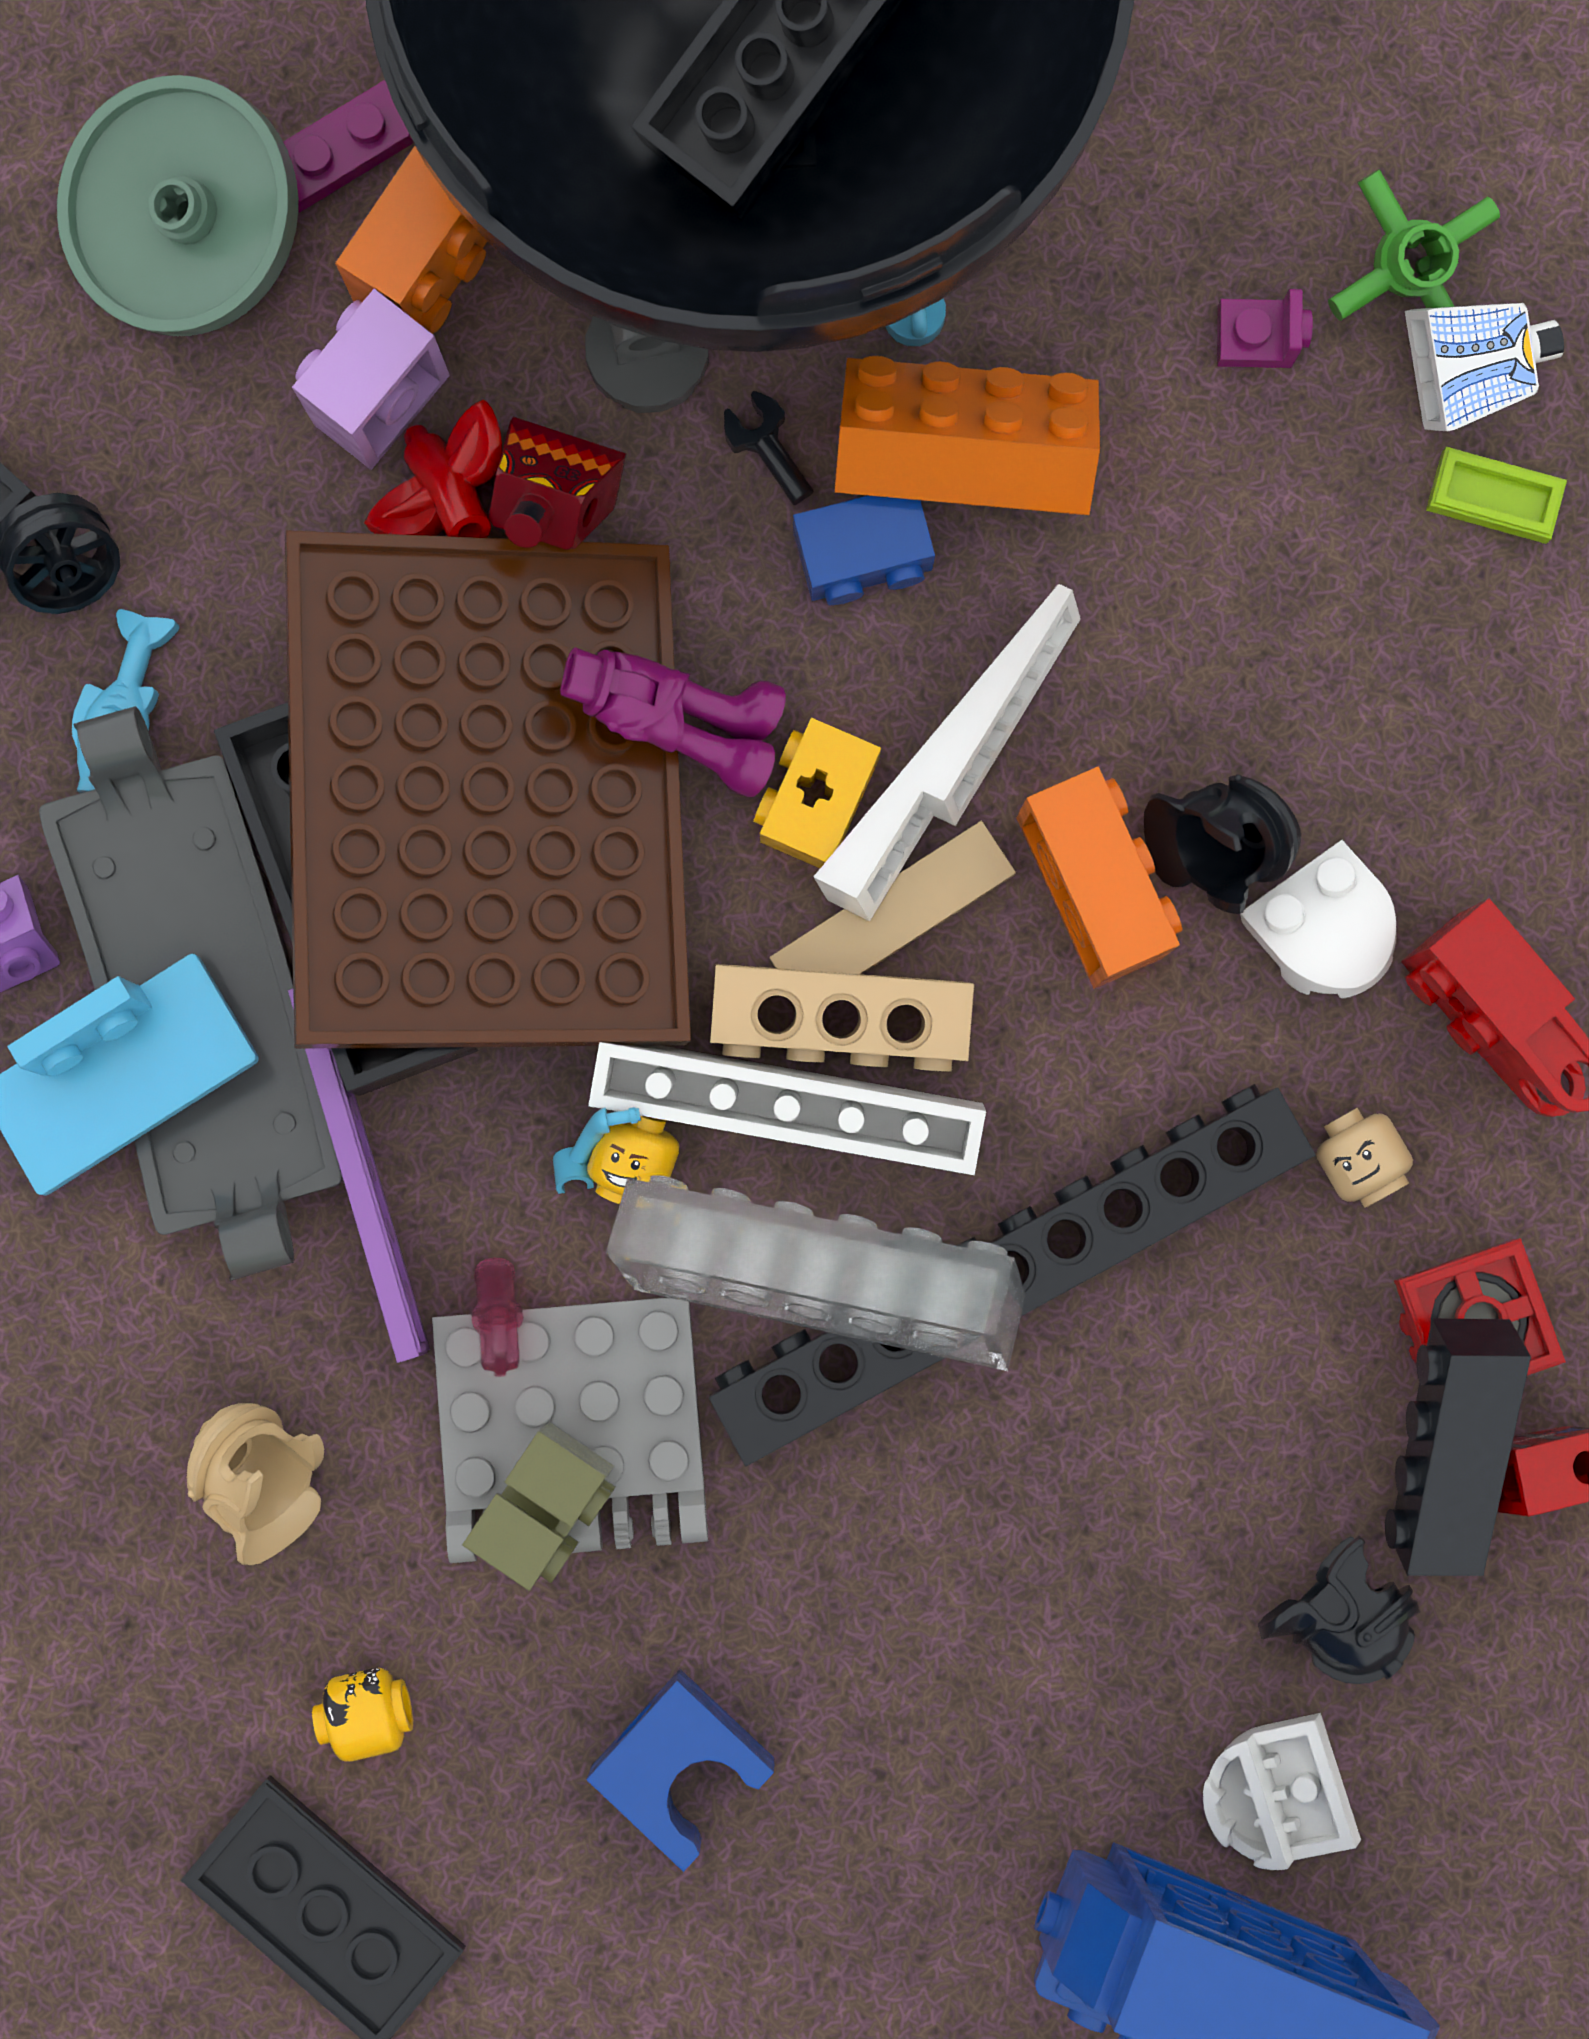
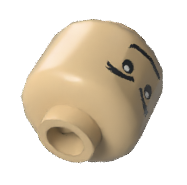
(1364, 1157)

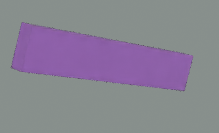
(368, 1206)

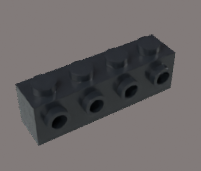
(1457, 1446)

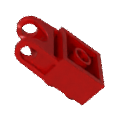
(1504, 1007)

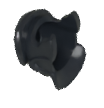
(1222, 839)
(1344, 1623)

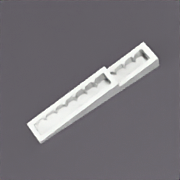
(950, 763)

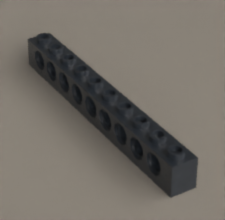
(1273, 1147)

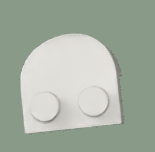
(1327, 925)
(1280, 1795)

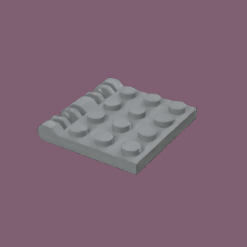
(603, 1375)

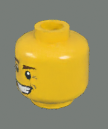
(632, 1153)

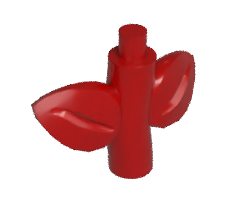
(444, 480)

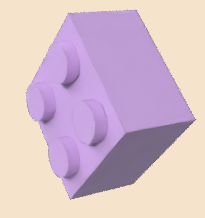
(370, 377)

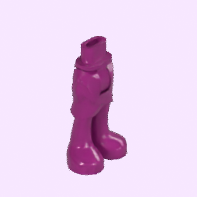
(648, 704)

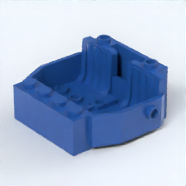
(1199, 1961)

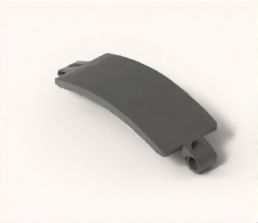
(170, 871)

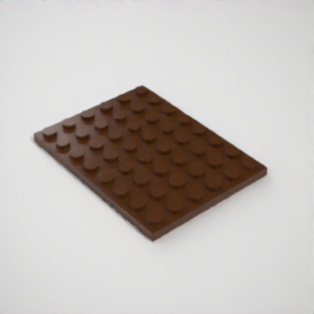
(459, 826)

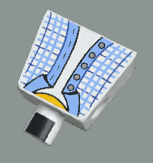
(1476, 359)

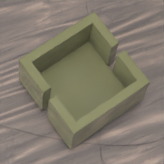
(545, 1496)

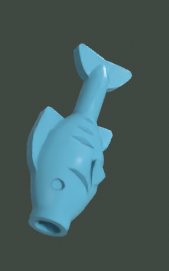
(127, 691)

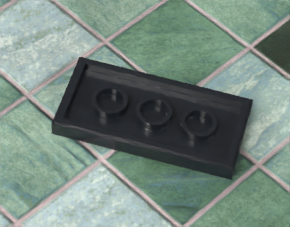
(323, 1913)

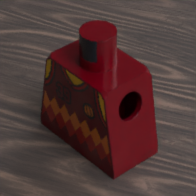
(553, 486)

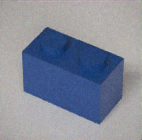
(863, 546)

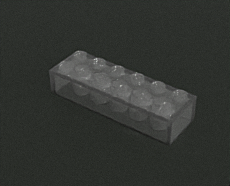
(819, 1271)

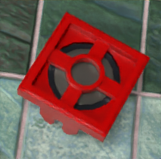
(1463, 1292)

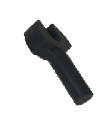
(766, 443)

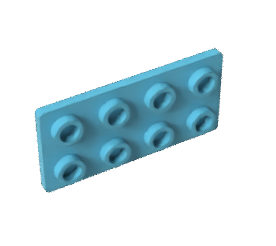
(117, 1070)

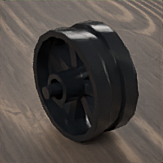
(74, 577)

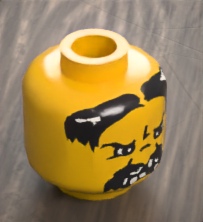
(363, 1714)

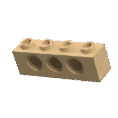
(942, 1005)

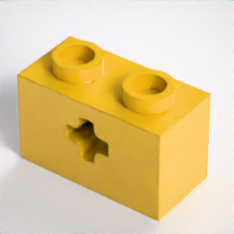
(844, 766)

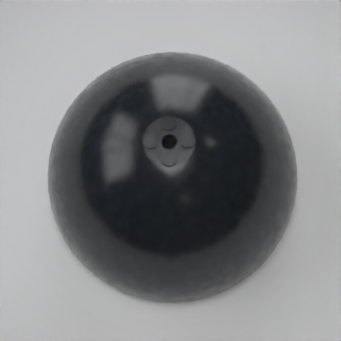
(883, 208)

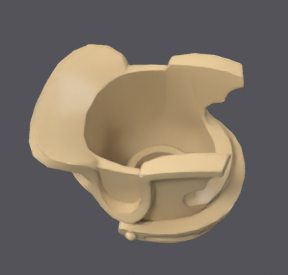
(255, 1479)

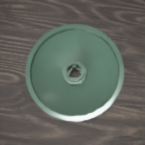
(177, 206)

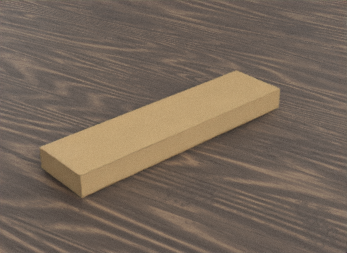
(913, 906)

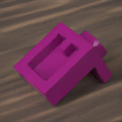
(1263, 331)

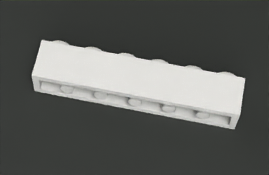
(789, 1105)

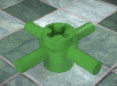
(1395, 273)

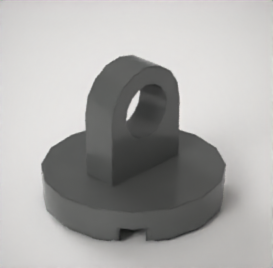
(642, 370)

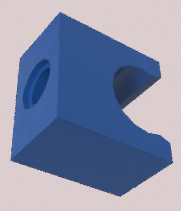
(667, 1736)

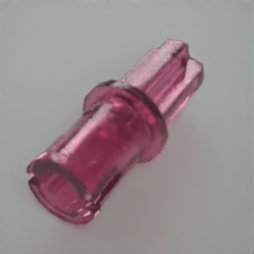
(497, 1316)

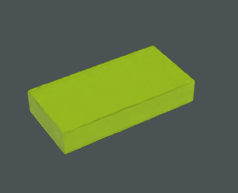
(1496, 495)

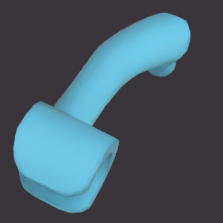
(573, 1161)

